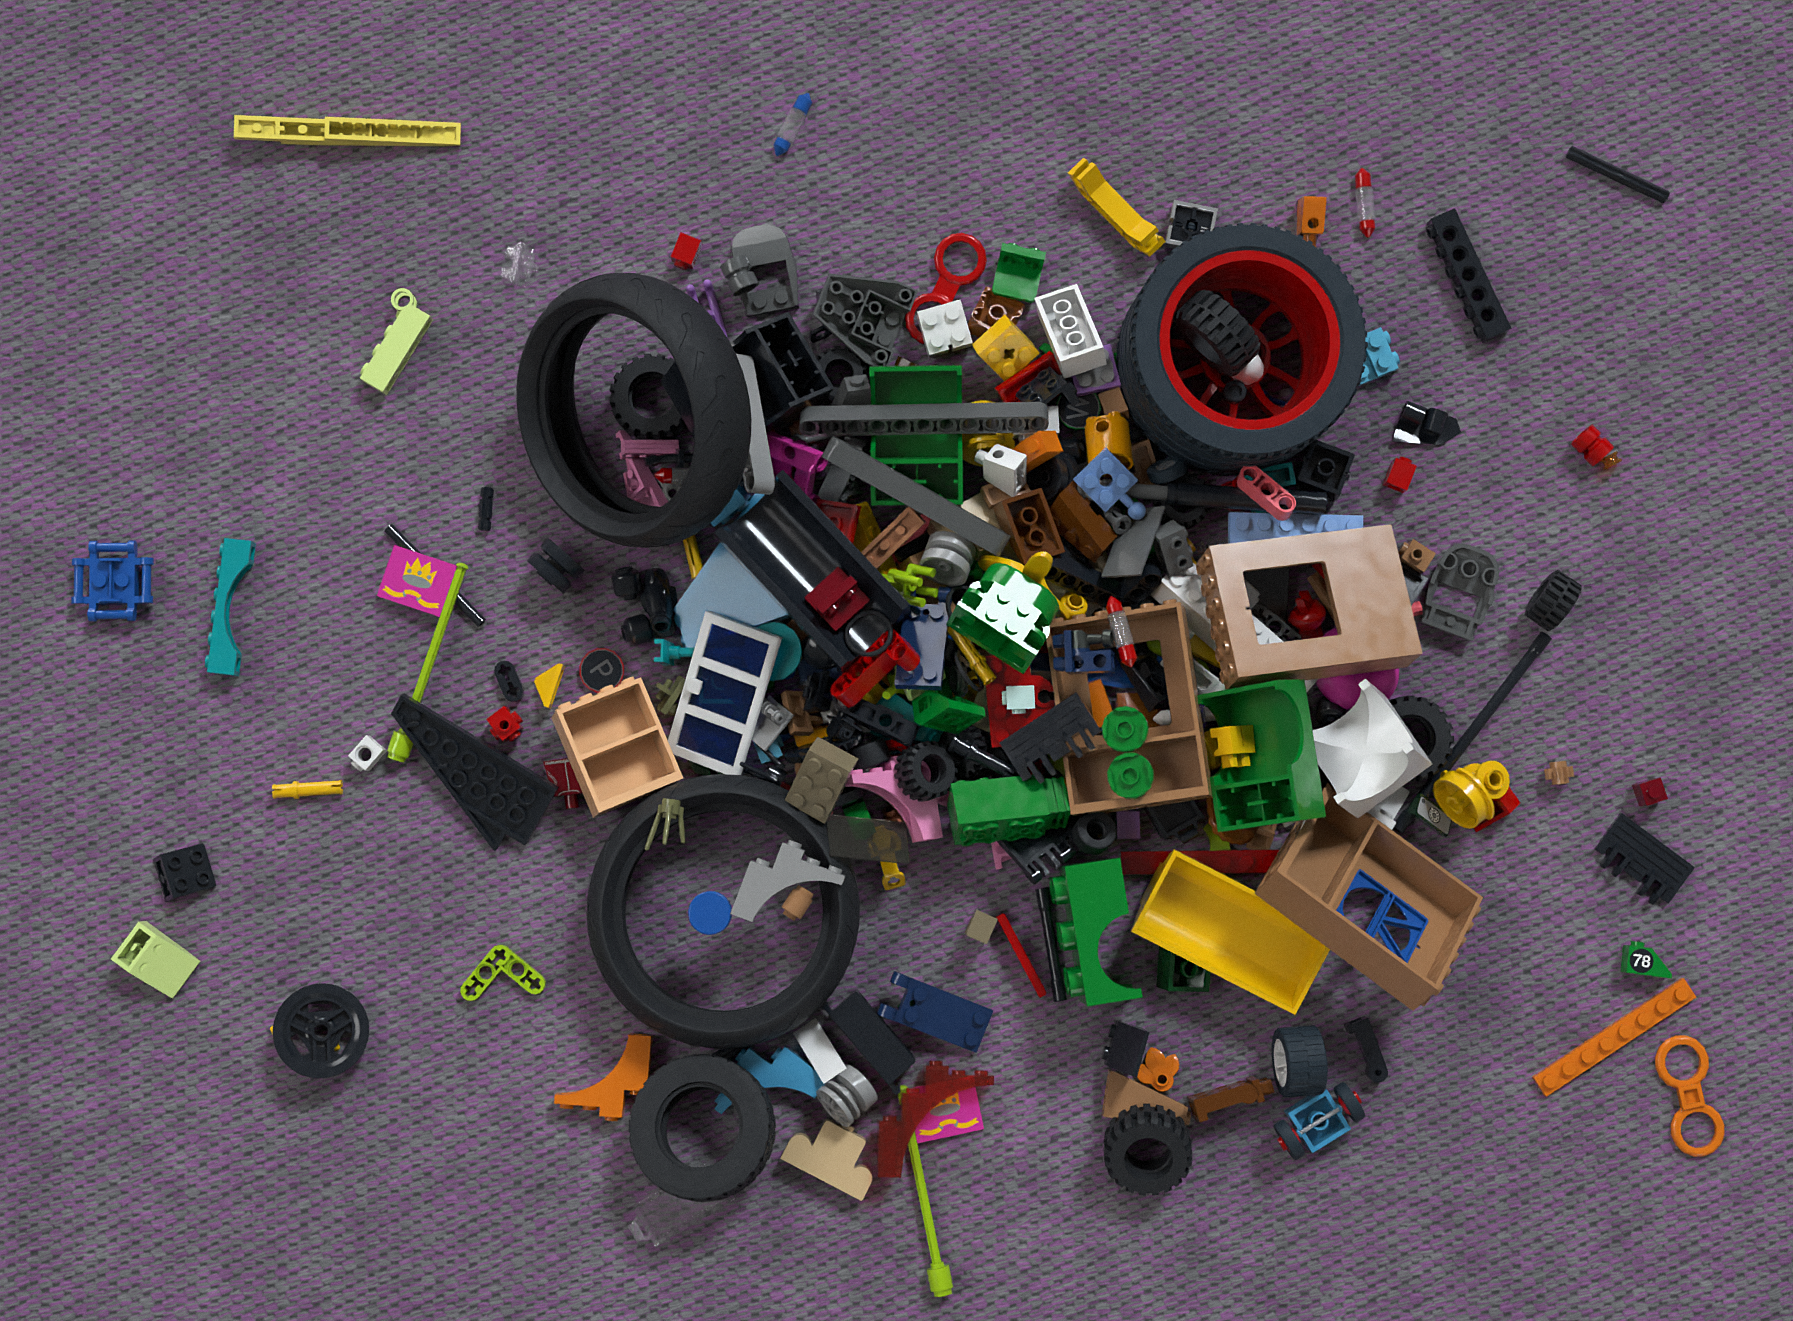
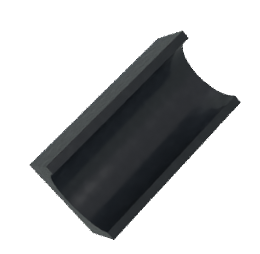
(791, 550)

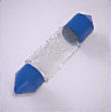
(792, 124)

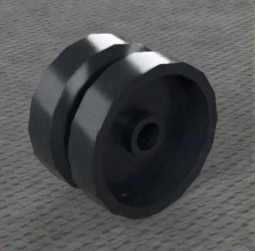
(1053, 475)
(555, 566)

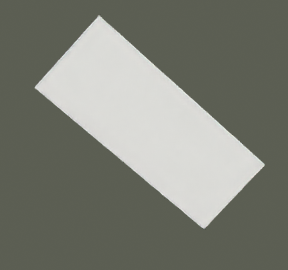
(819, 1050)

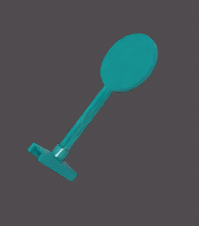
(786, 662)

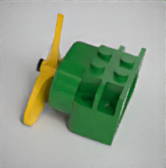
(1009, 609)

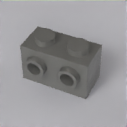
(1172, 548)

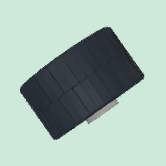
(1299, 1061)

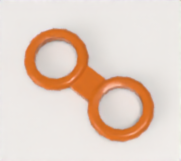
(1689, 1095)

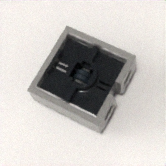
(1187, 221)

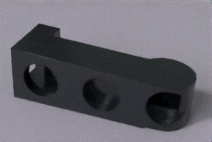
(1376, 1067)

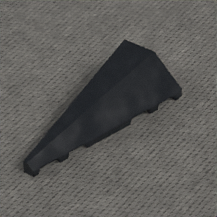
(1146, 676)

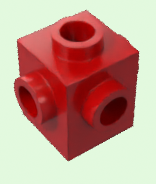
(497, 723)

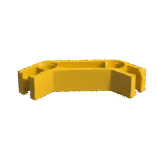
(1115, 209)

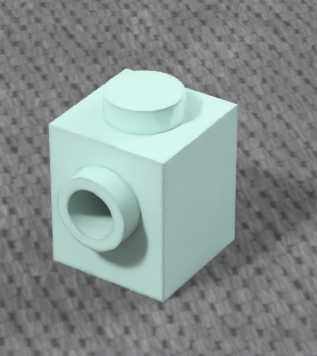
(1019, 698)

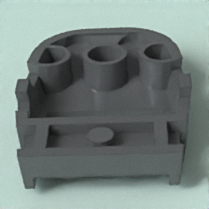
(765, 246)
(1469, 571)

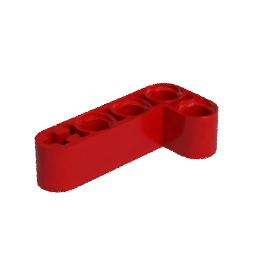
(870, 670)

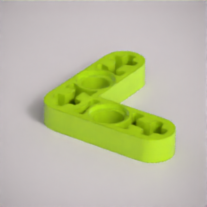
(505, 966)

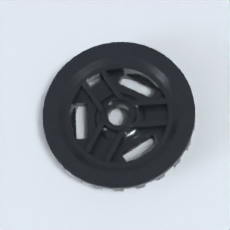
(295, 1018)

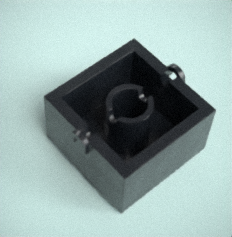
(1324, 469)

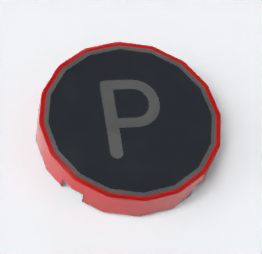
(601, 669)

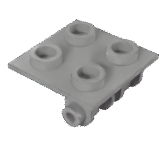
(770, 723)

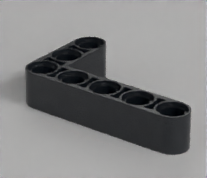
(1091, 586)

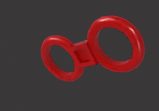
(947, 283)

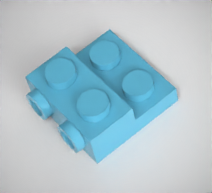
(1380, 358)

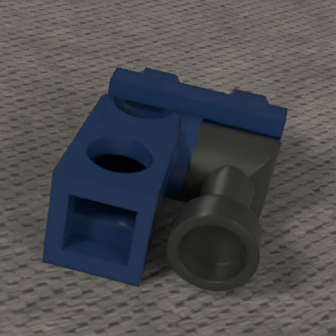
(1078, 656)

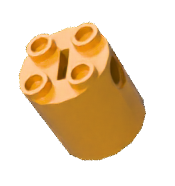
(1109, 432)

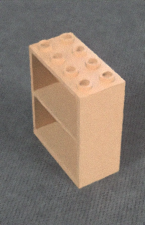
(616, 746)

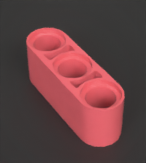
(1271, 502)

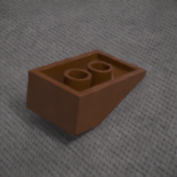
(1029, 525)

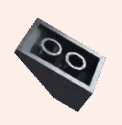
(1125, 1047)

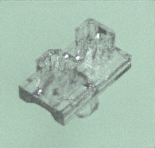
(521, 266)

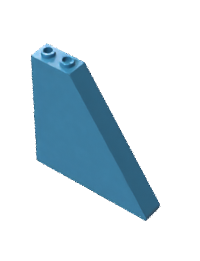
(725, 590)

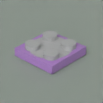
(1100, 378)

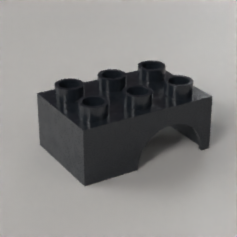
(784, 369)

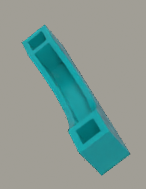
(235, 562)

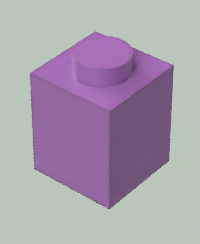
(1127, 824)

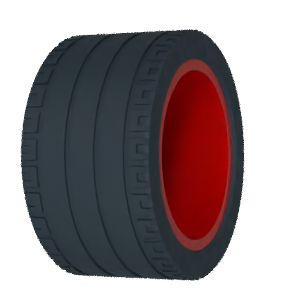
(1295, 282)

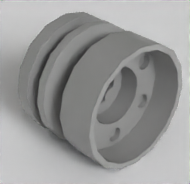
(847, 1096)

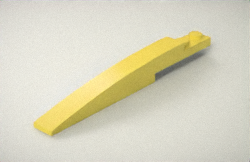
(347, 131)

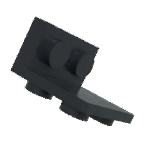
(184, 871)

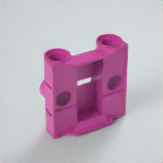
(789, 453)

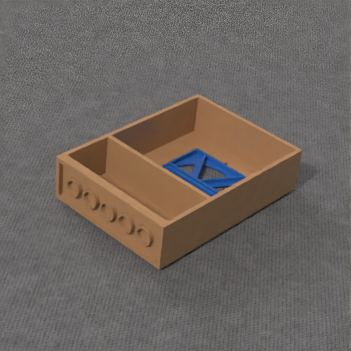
(1345, 853)

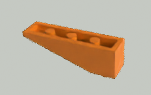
(1039, 448)

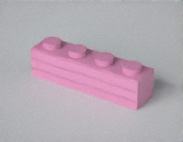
(646, 448)

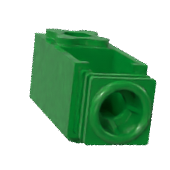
(1006, 809)

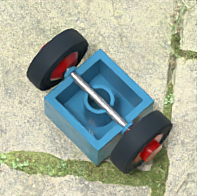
(1318, 1120)

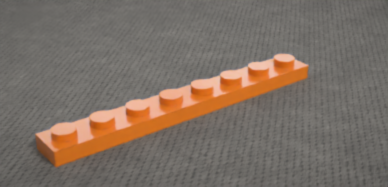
(1614, 1037)

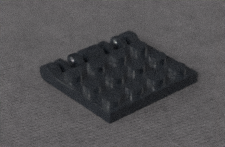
(1028, 851)

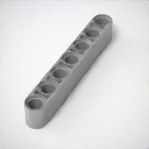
(758, 472)

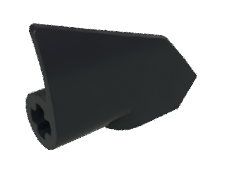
(1425, 425)

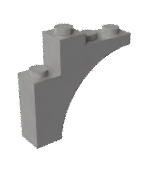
(789, 868)

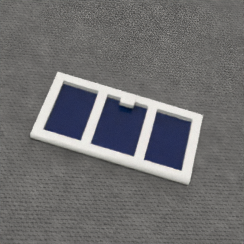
(723, 693)

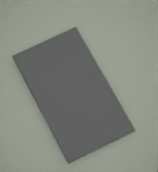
(1133, 547)

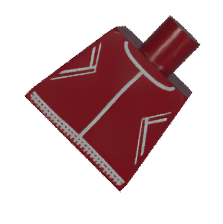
(562, 775)

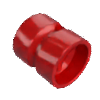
(1592, 445)

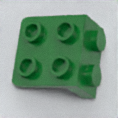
(1018, 272)

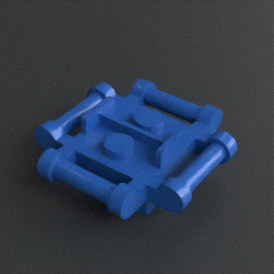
(113, 581)

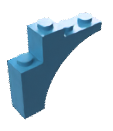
(786, 1071)

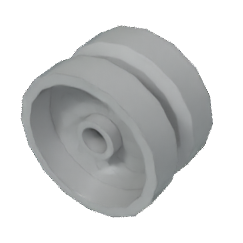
(950, 557)

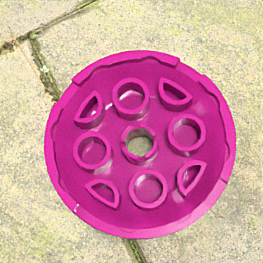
(1345, 689)

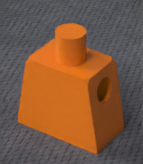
(1311, 209)

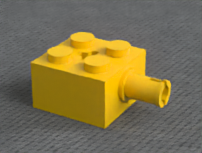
(1005, 348)

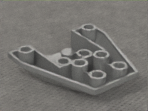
(864, 314)

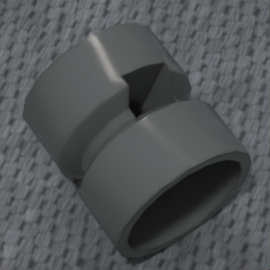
(738, 273)

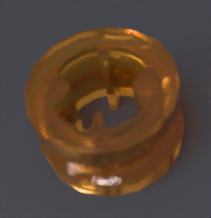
(1610, 460)

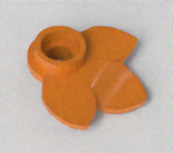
(1158, 1066)

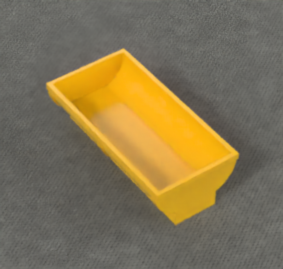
(1228, 931)

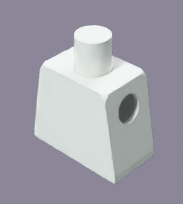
(1003, 468)

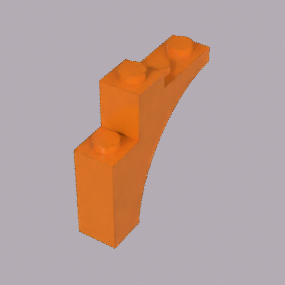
(610, 1092)

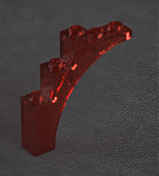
(914, 1105)

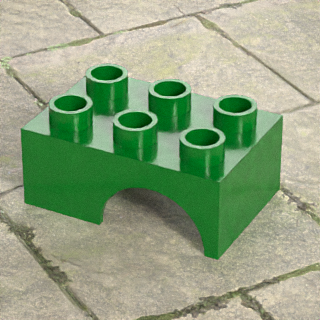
(926, 458)
(1283, 772)
(1092, 899)

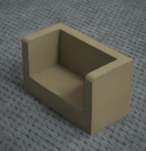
(981, 926)

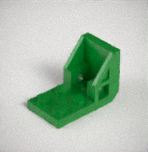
(942, 712)

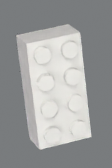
(1070, 331)

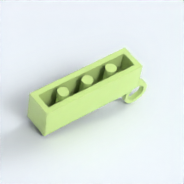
(398, 345)

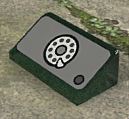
(1430, 815)

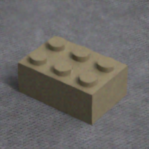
(821, 779)

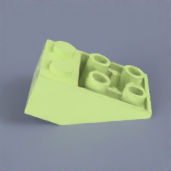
(155, 959)

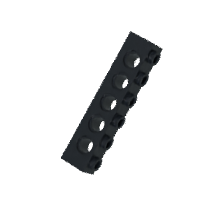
(1450, 223)

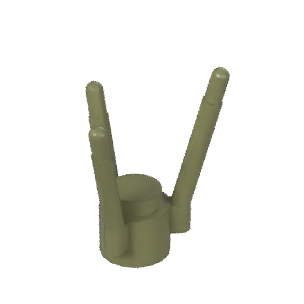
(670, 809)

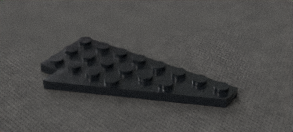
(486, 783)

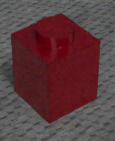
(1650, 791)

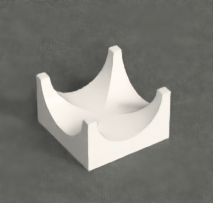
(1368, 752)

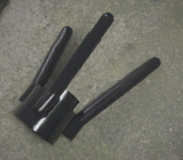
(774, 775)

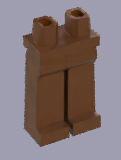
(1224, 1096)

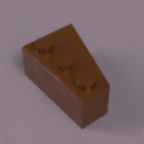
(1080, 524)

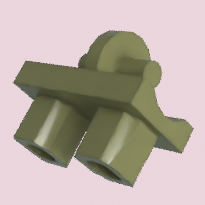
(668, 702)

